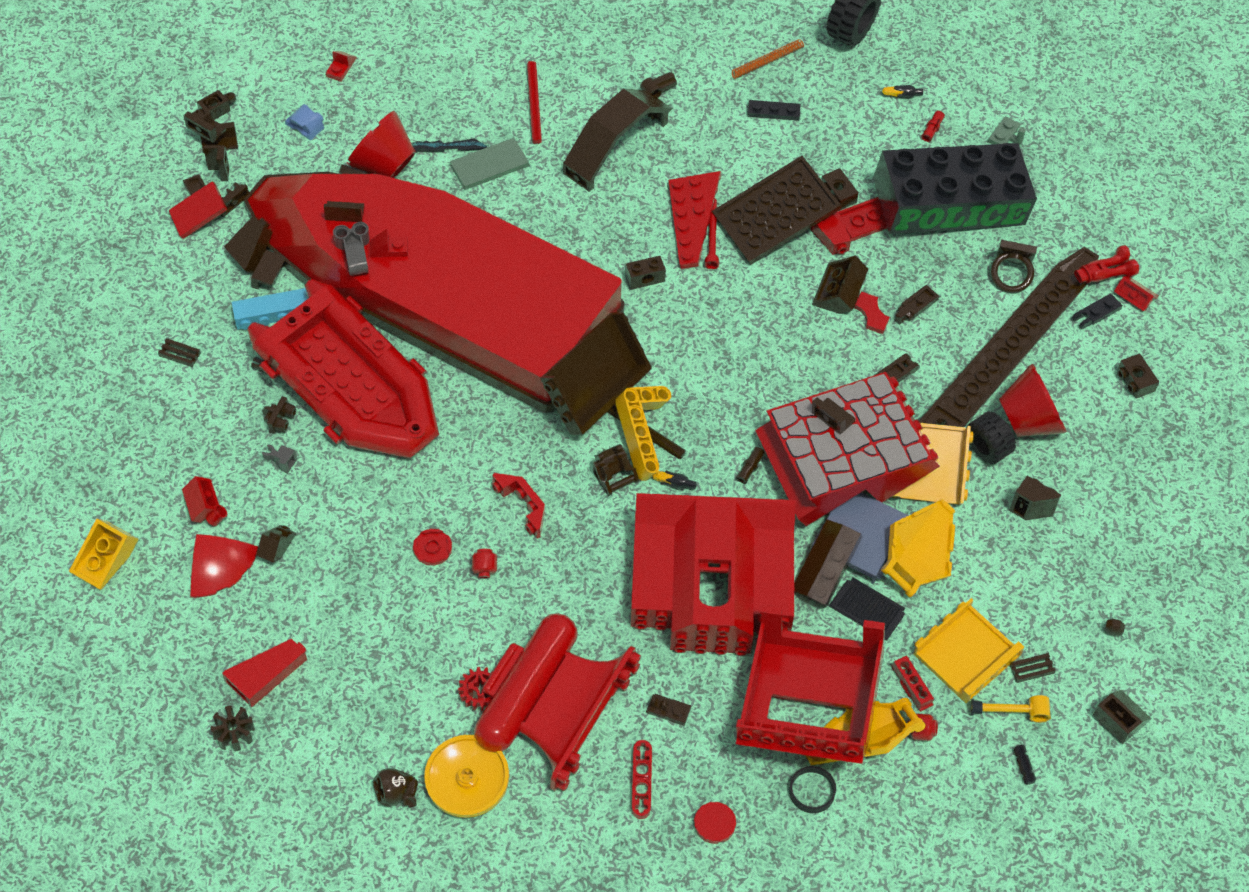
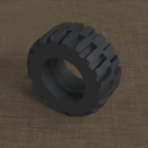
(851, 19)

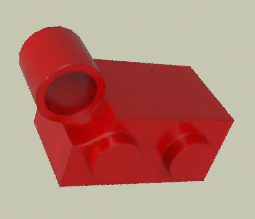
(203, 502)

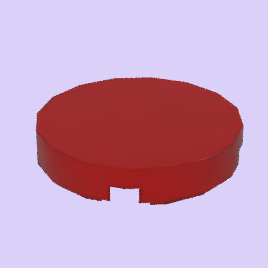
(432, 547)
(715, 822)

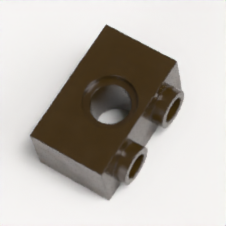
(841, 188)
(645, 272)
(1145, 379)

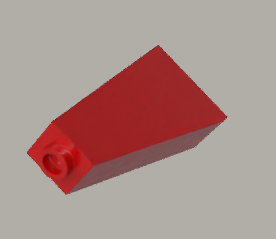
(833, 234)
(265, 671)

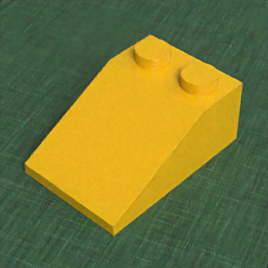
(103, 553)

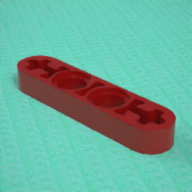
(642, 779)

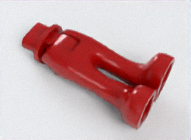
(1098, 269)

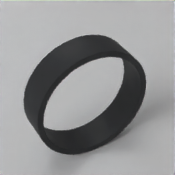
(812, 769)

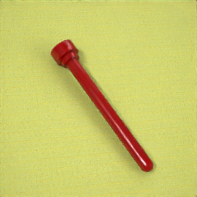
(712, 259)

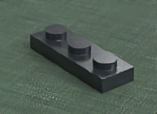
(774, 110)

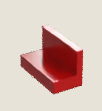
(1135, 293)

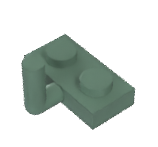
(1005, 132)

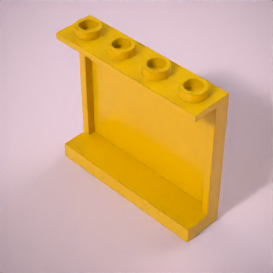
(949, 479)
(966, 651)

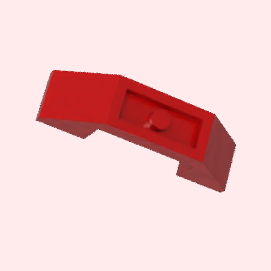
(507, 484)

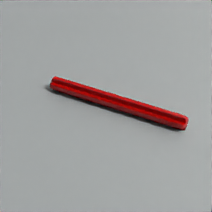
(534, 102)

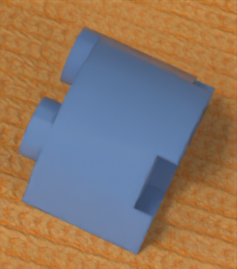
(306, 122)

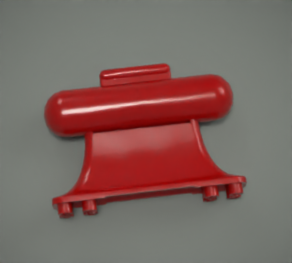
(550, 695)

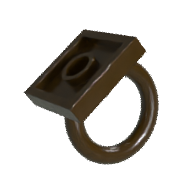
(1014, 253)

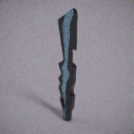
(439, 146)

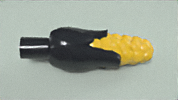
(903, 91)
(674, 480)

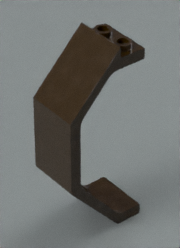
(606, 128)

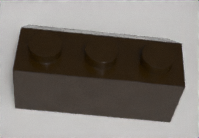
(841, 285)

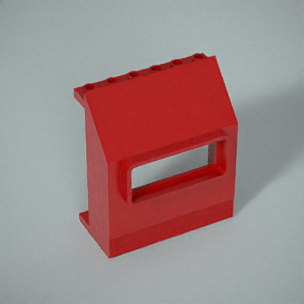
(814, 672)

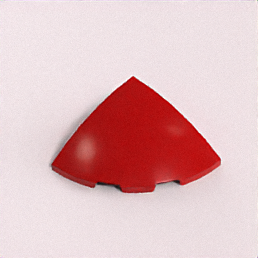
(219, 563)

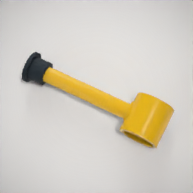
(1038, 708)

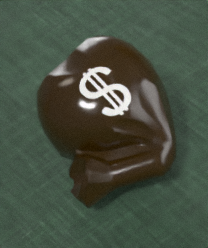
(395, 787)

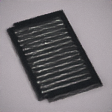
(864, 603)

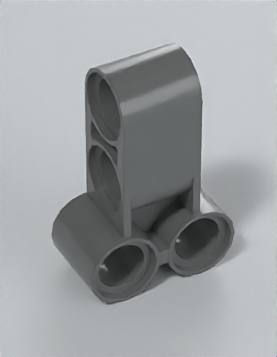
(353, 243)

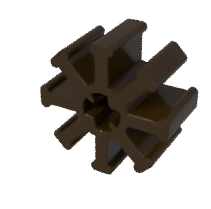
(240, 721)

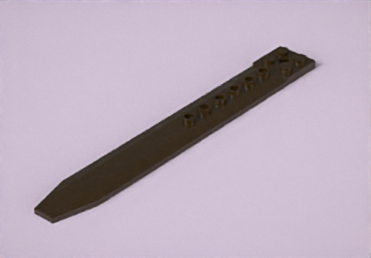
(1010, 344)

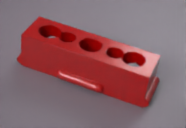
(913, 690)

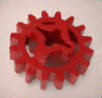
(469, 689)

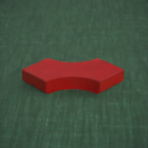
(868, 306)

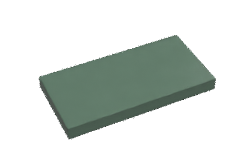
(489, 163)

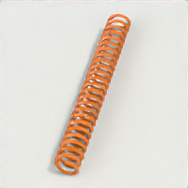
(765, 59)

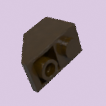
(275, 543)

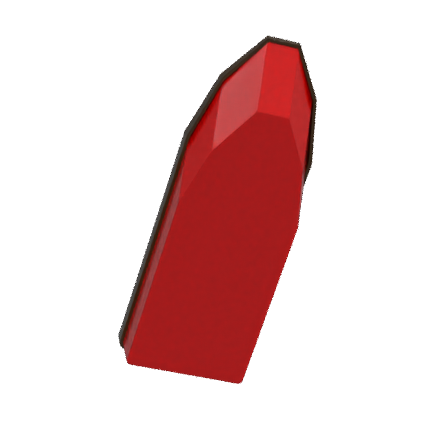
(466, 290)

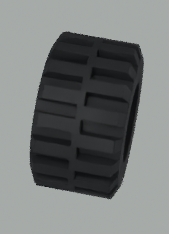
(992, 438)

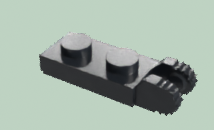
(1098, 311)

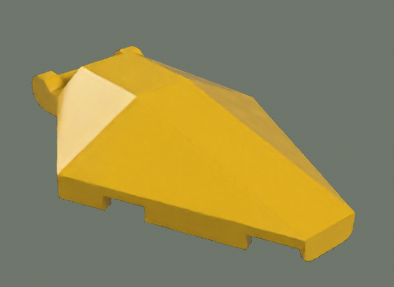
(921, 547)
(886, 730)

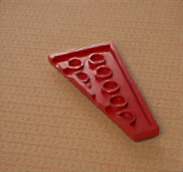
(692, 208)

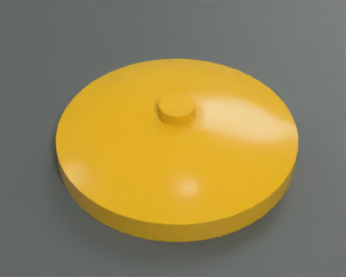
(465, 777)

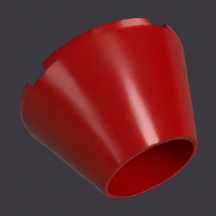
(384, 149)
(1031, 406)

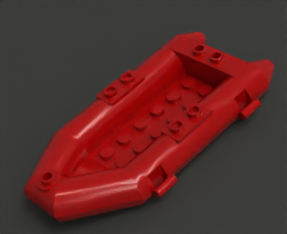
(349, 374)

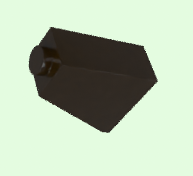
(250, 243)

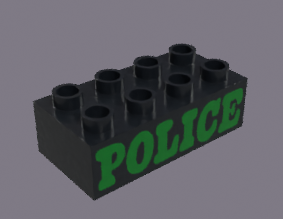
(954, 188)

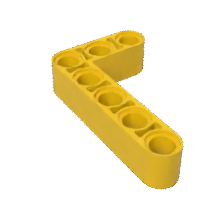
(635, 428)

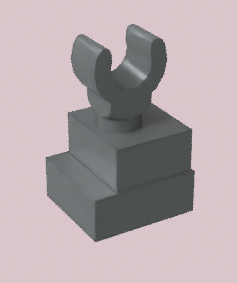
(284, 457)

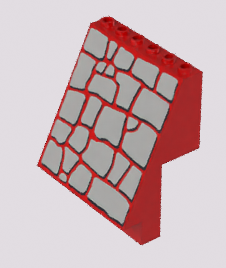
(876, 453)

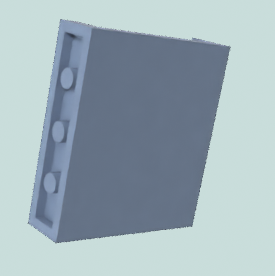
(873, 522)

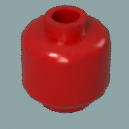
(484, 563)
(930, 729)

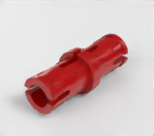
(933, 126)

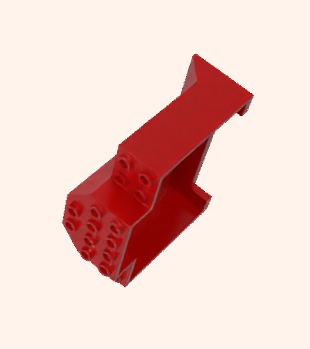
(677, 541)

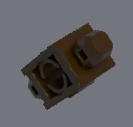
(216, 103)

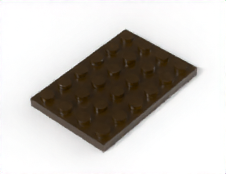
(776, 209)

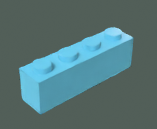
(266, 308)

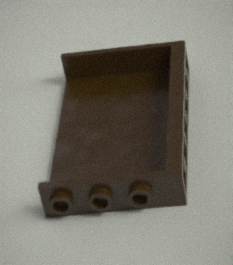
(596, 373)

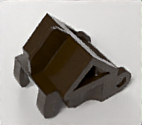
(611, 462)

